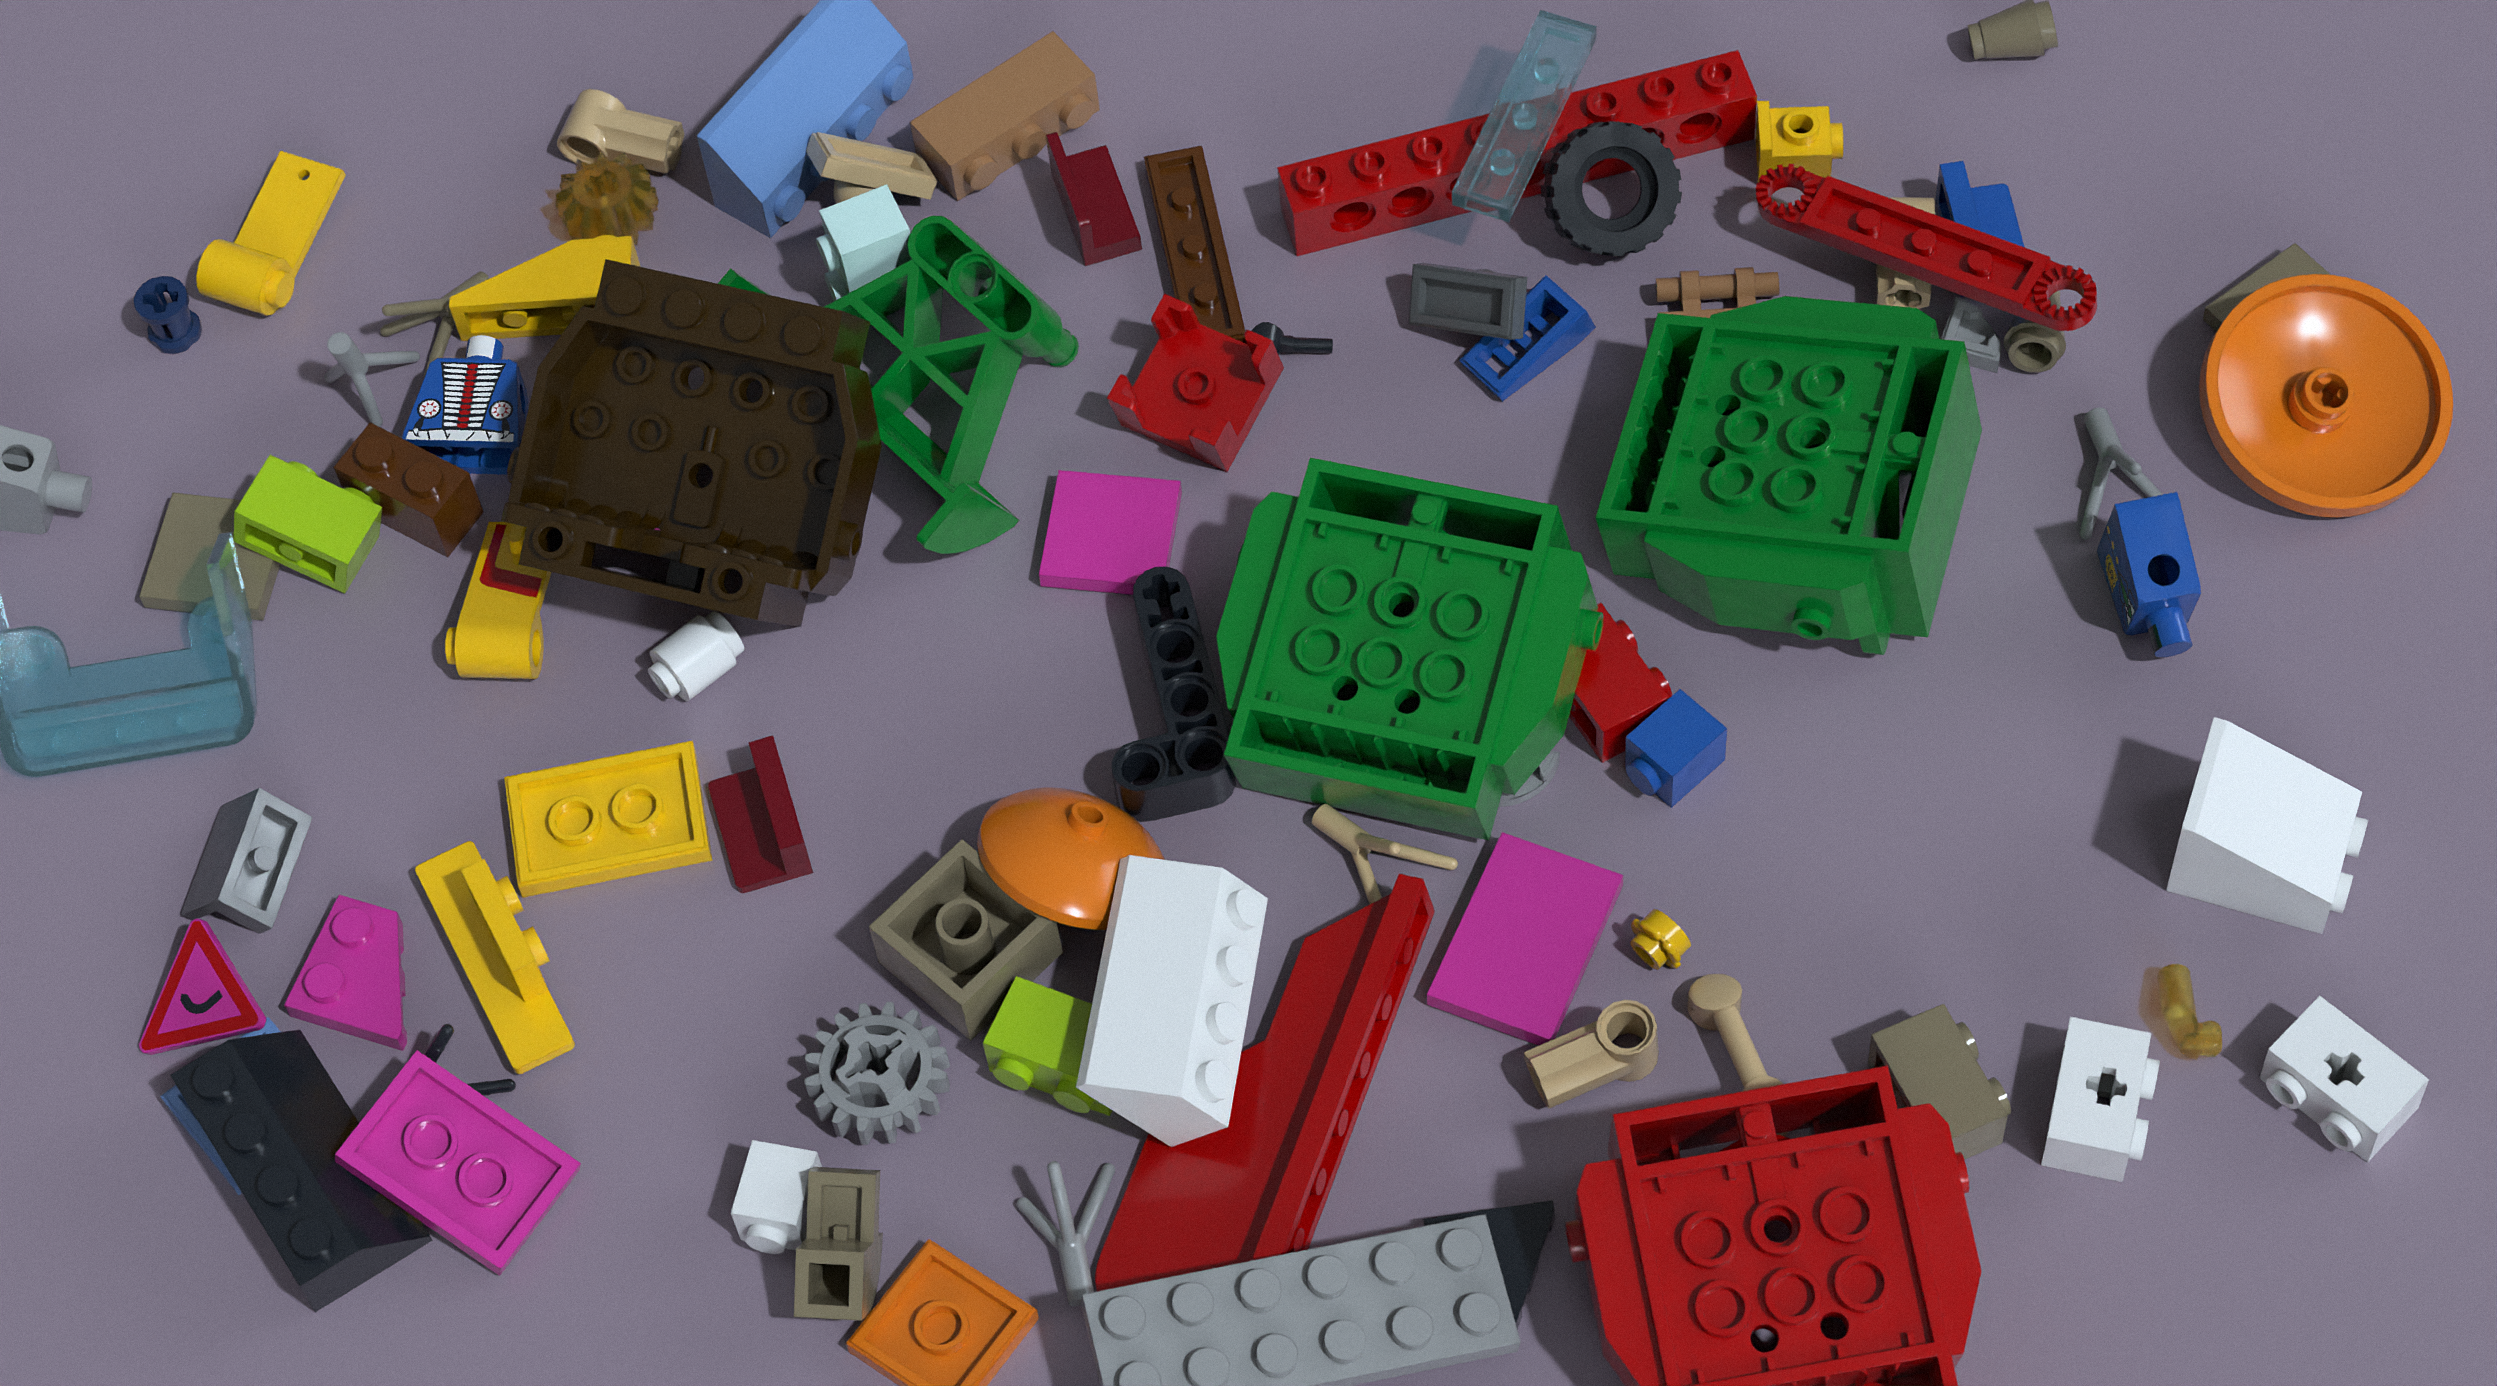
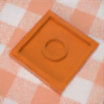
(942, 1324)

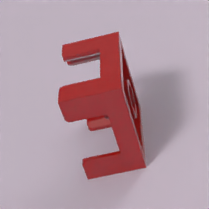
(1197, 386)

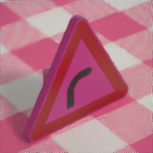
(201, 997)

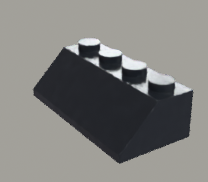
(278, 1135)

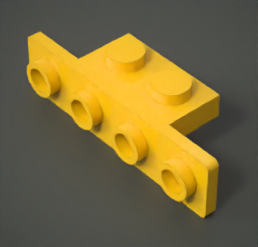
(497, 955)

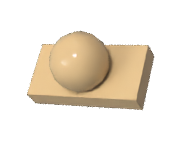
(866, 166)

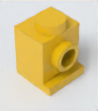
(1796, 137)

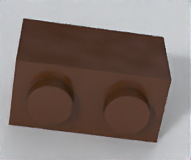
(415, 488)

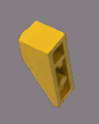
(540, 293)

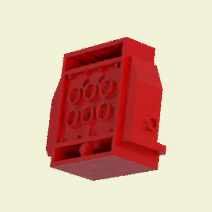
(1872, 1240)

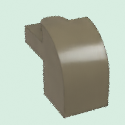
(842, 1247)

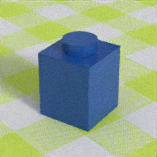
(1674, 749)

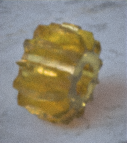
(607, 199)

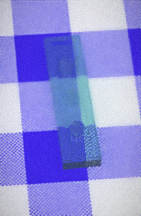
(1524, 116)

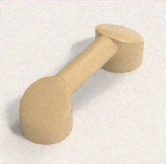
(1716, 1005)

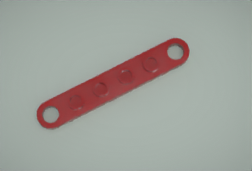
(1927, 247)

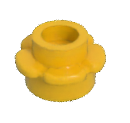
(1659, 940)

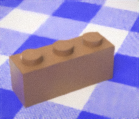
(1005, 116)

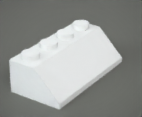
(1172, 997)

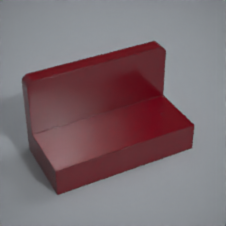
(1093, 202)
(760, 822)

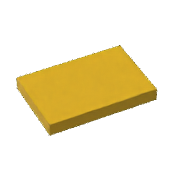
(607, 819)

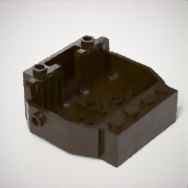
(623, 434)

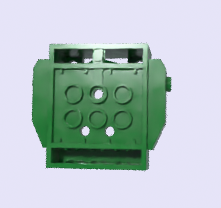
(1781, 528)
(1484, 650)

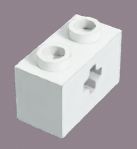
(2376, 1086)
(2091, 1135)

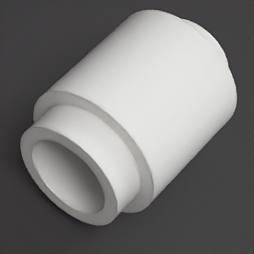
(695, 656)

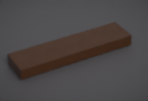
(1194, 238)

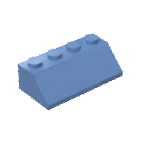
(824, 78)

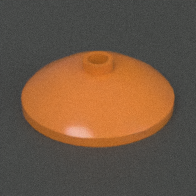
(1060, 852)

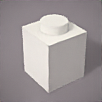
(773, 1197)

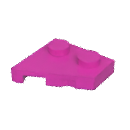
(355, 975)

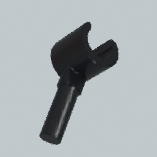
(1290, 344)

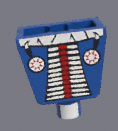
(471, 409)

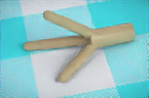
(1361, 843)

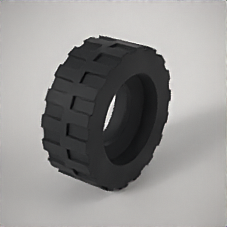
(1656, 199)

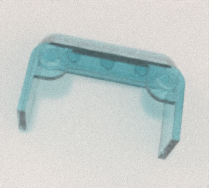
(133, 706)

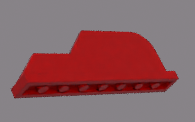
(1292, 1112)

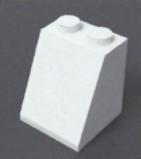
(2266, 833)

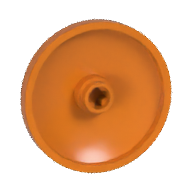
(2326, 395)

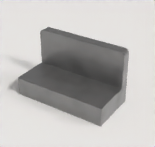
(248, 860)

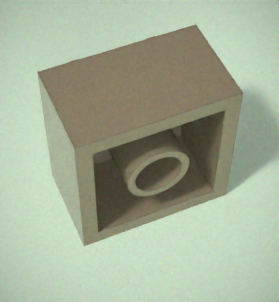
(962, 940)

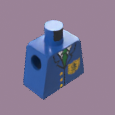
(2151, 571)

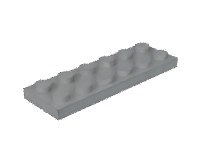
(1312, 1314)

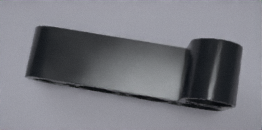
(1177, 688)

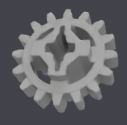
(861, 1096)

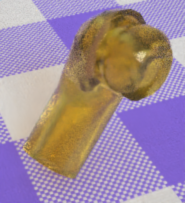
(2180, 1013)

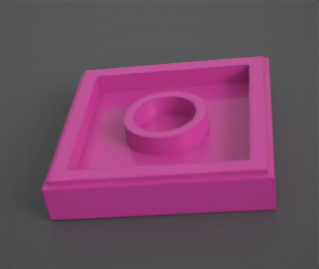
(1108, 530)

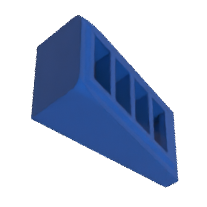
(1558, 340)

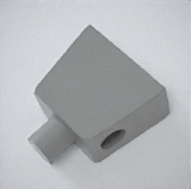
(35, 484)

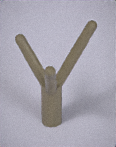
(426, 310)

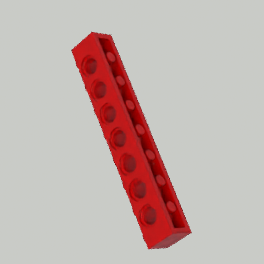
(1413, 175)

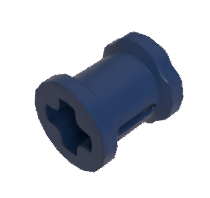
(159, 314)

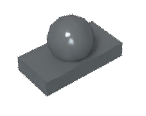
(1468, 300)

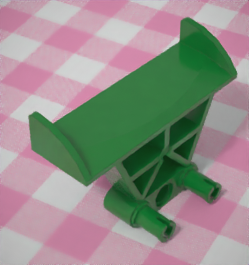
(1019, 326)

